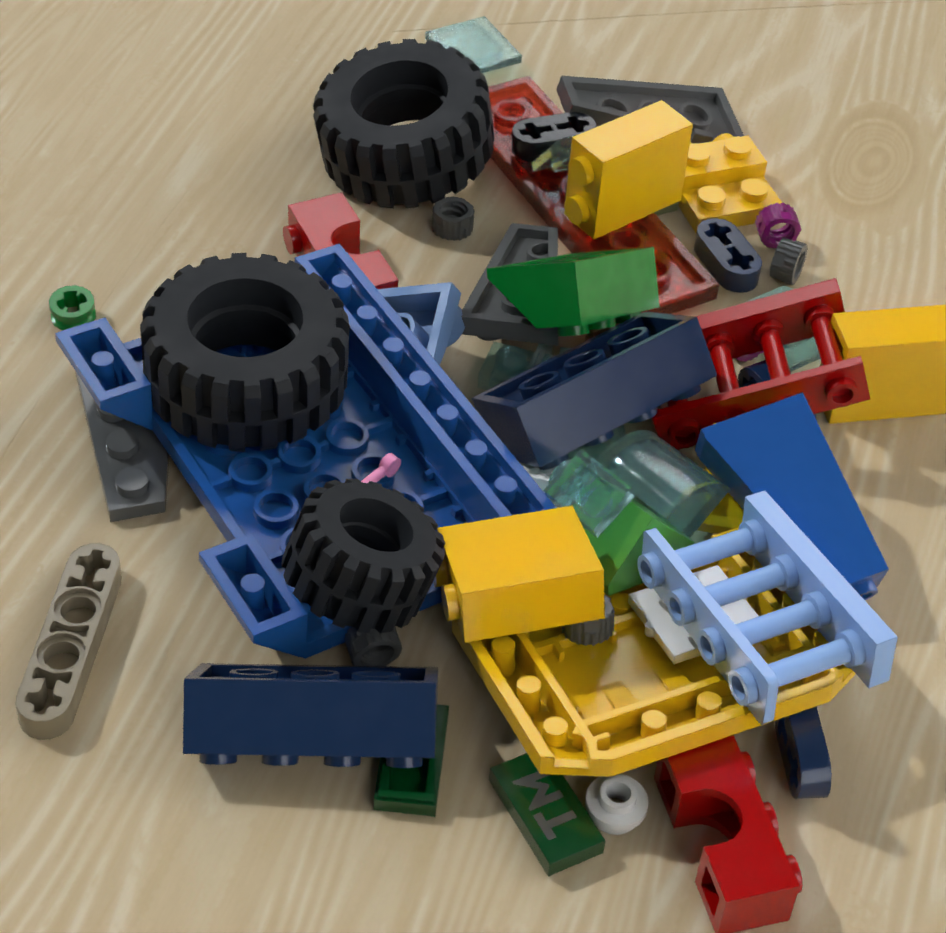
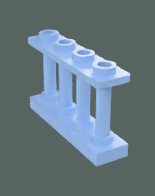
(792, 565)

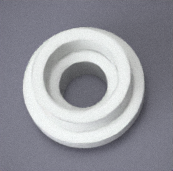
(612, 816)

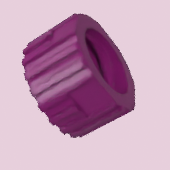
(774, 215)

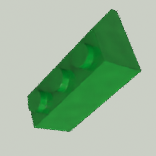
(581, 288)

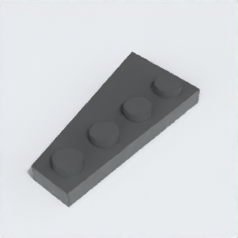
(610, 99)

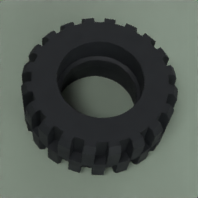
(412, 159)
(245, 398)

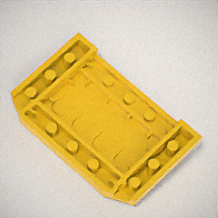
(624, 698)

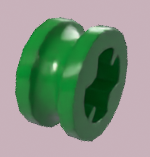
(71, 297)

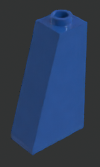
(789, 458)

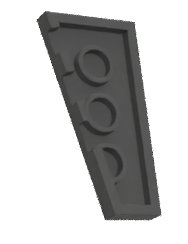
(488, 311)
(129, 462)

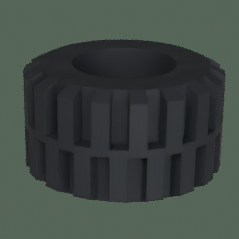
(362, 555)

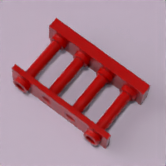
(766, 327)

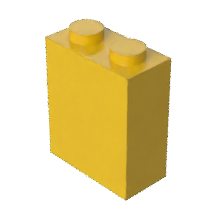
(627, 169)
(901, 361)
(520, 574)

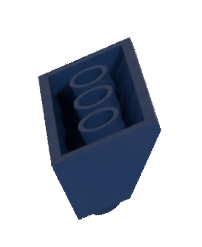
(597, 387)
(310, 713)

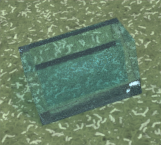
(664, 479)

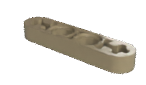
(67, 637)

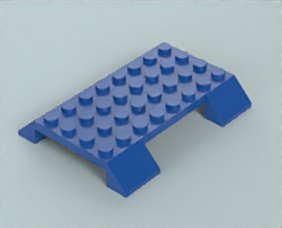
(392, 404)

